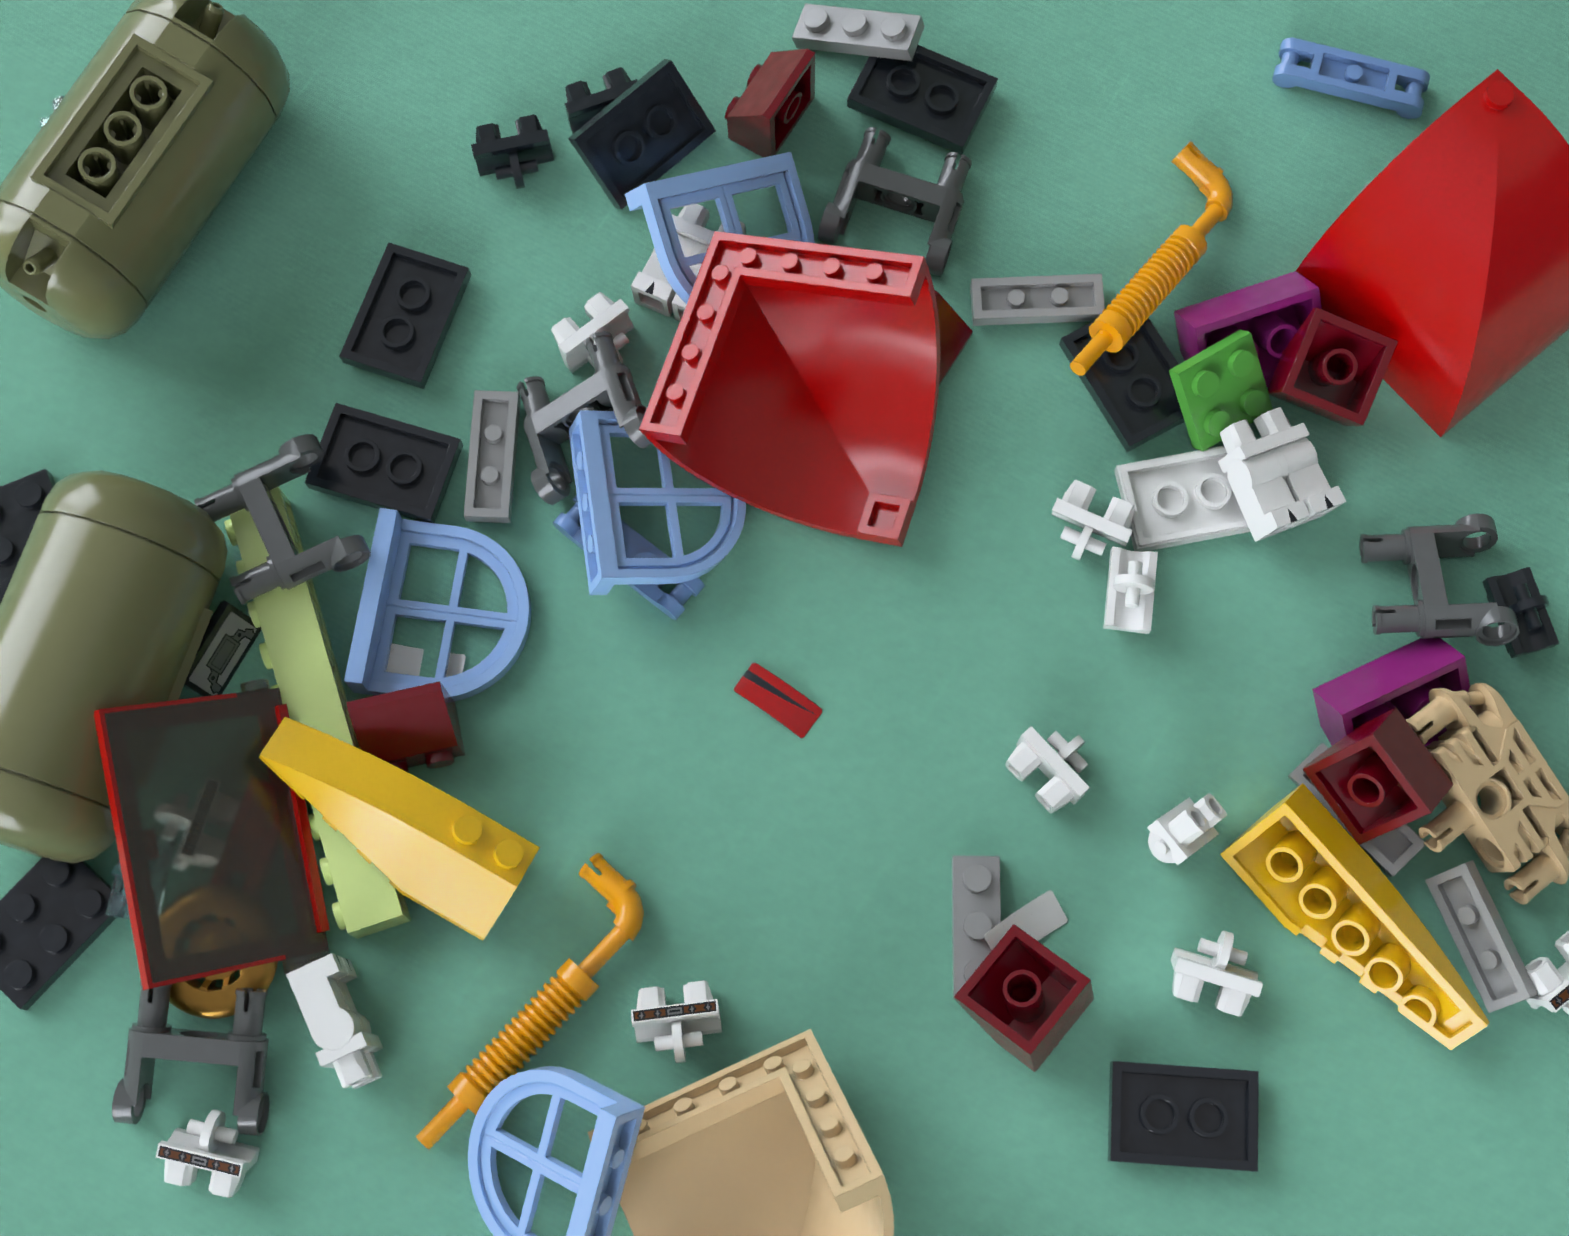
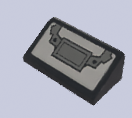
(221, 650)

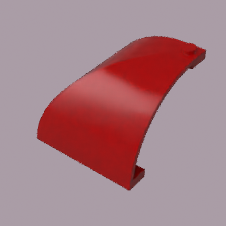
(1458, 252)
(805, 382)

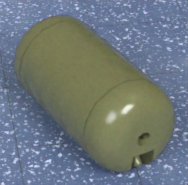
(136, 162)
(93, 621)

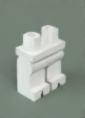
(651, 286)
(1276, 475)
(335, 1021)

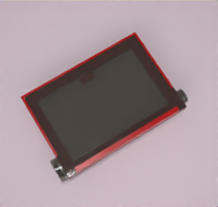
(210, 837)

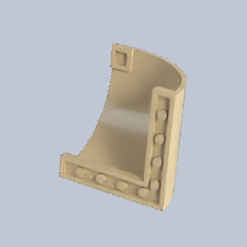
(757, 1155)

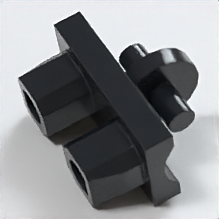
(583, 105)
(513, 154)
(1522, 595)

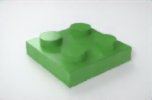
(1220, 388)

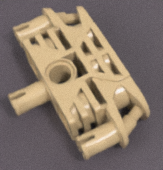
(1519, 793)

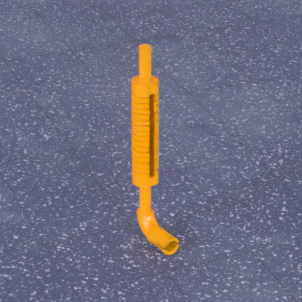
(1164, 268)
(546, 1012)

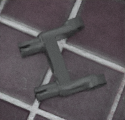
(903, 193)
(548, 423)
(284, 564)
(1431, 614)
(156, 1039)

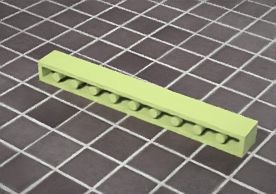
(315, 696)

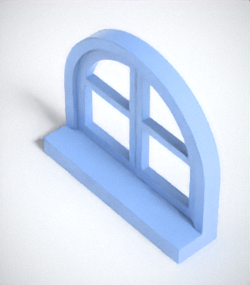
(720, 184)
(601, 517)
(383, 604)
(606, 1164)

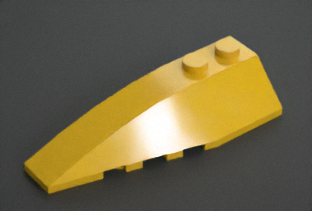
(410, 830)
(1343, 903)

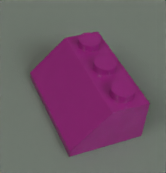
(1266, 309)
(1390, 682)

